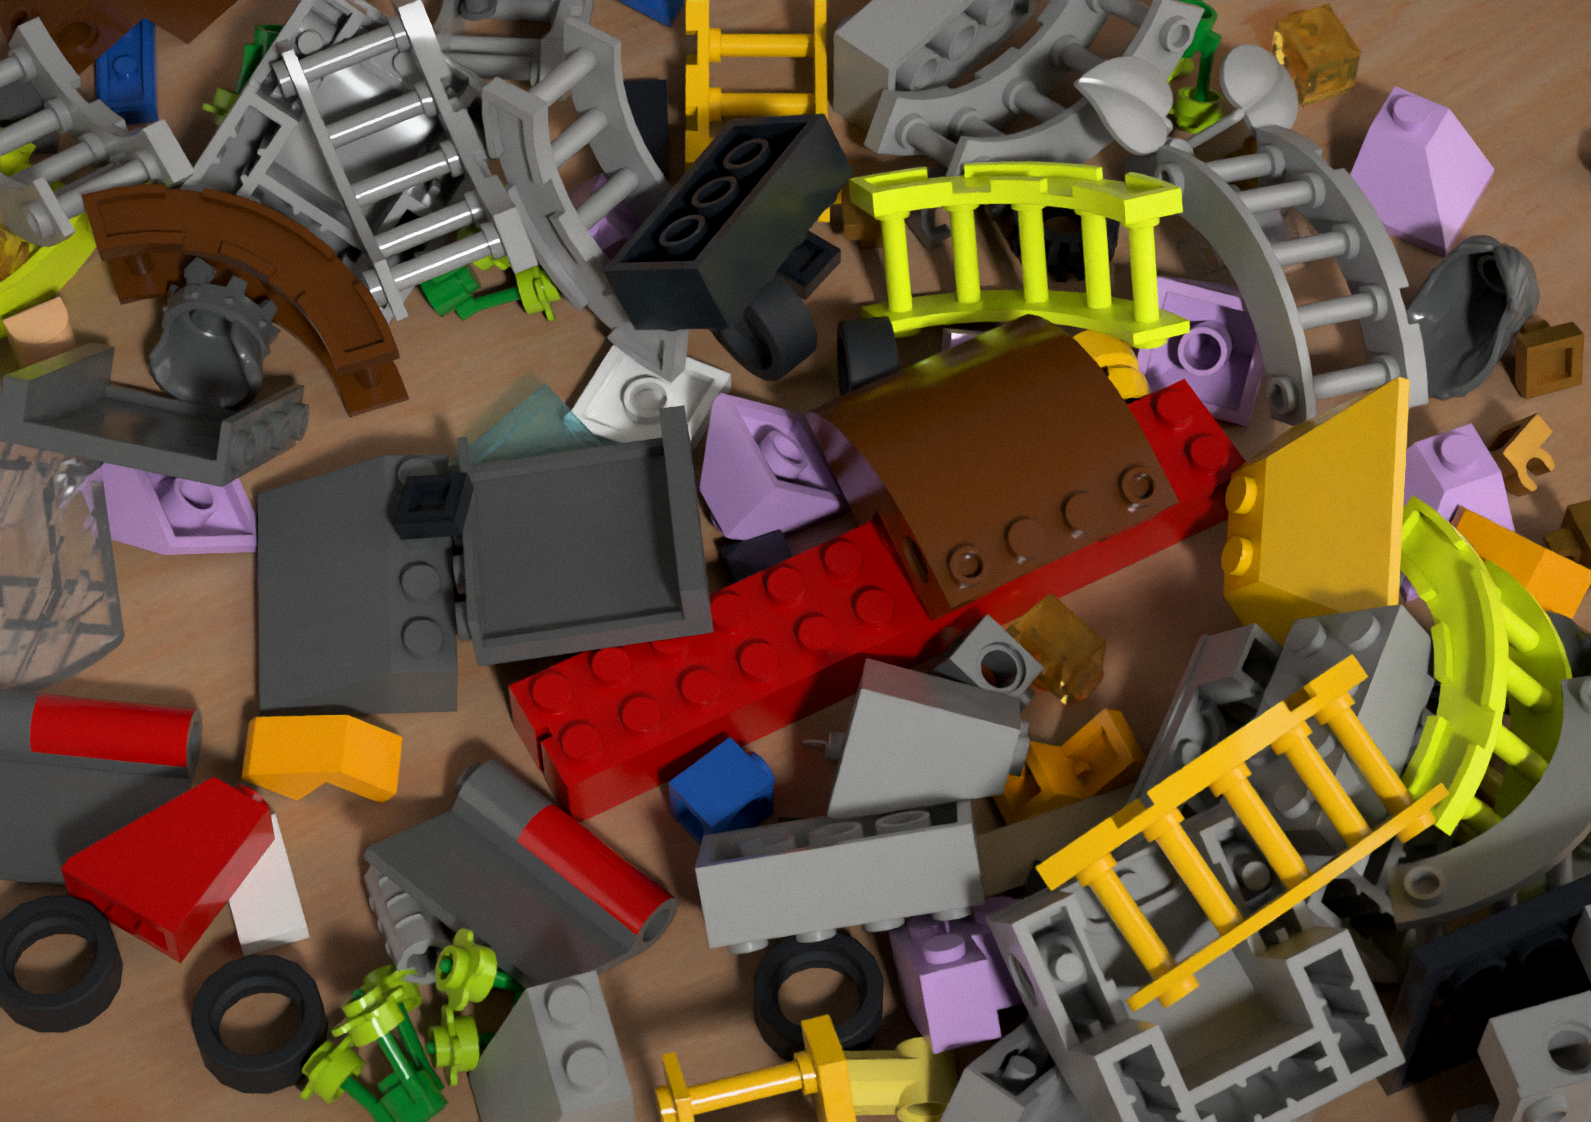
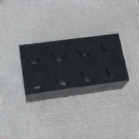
(729, 223)

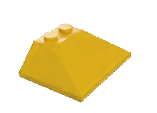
(1320, 515)

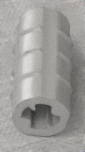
(410, 930)

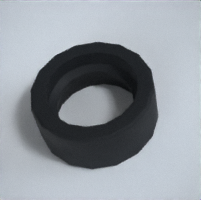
(773, 332)
(865, 352)
(836, 953)
(243, 979)
(72, 1006)

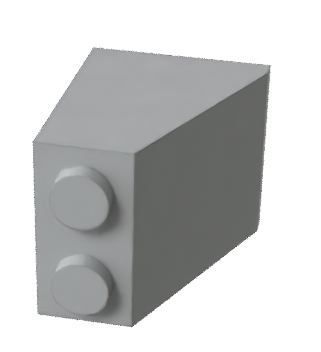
(924, 743)
(555, 1059)

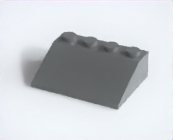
(349, 606)

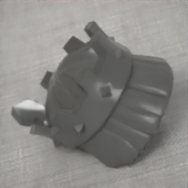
(212, 341)

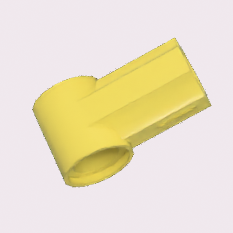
(903, 1081)

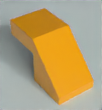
(1548, 576)
(306, 751)
(1088, 764)

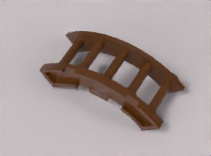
(158, 231)

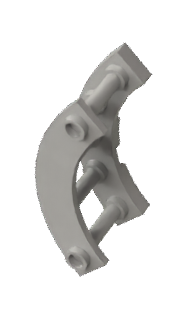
(505, 56)
(966, 121)
(102, 137)
(462, 153)
(1348, 228)
(558, 233)
(1533, 848)

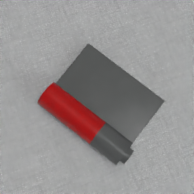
(83, 772)
(526, 880)

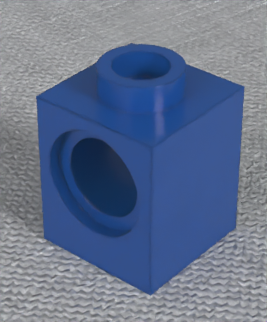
(722, 792)

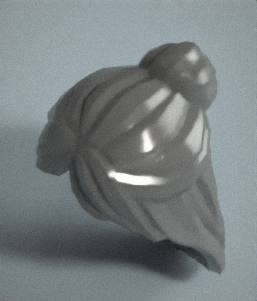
(1472, 312)

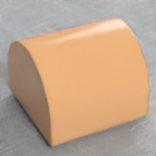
(40, 332)

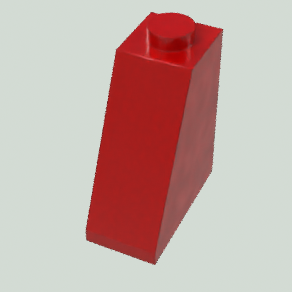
(175, 865)

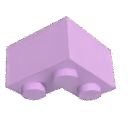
(954, 976)

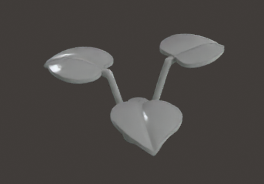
(1136, 98)

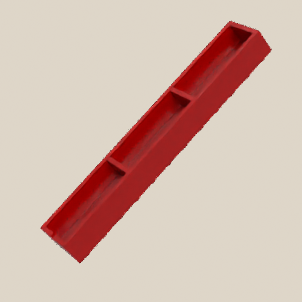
(806, 626)

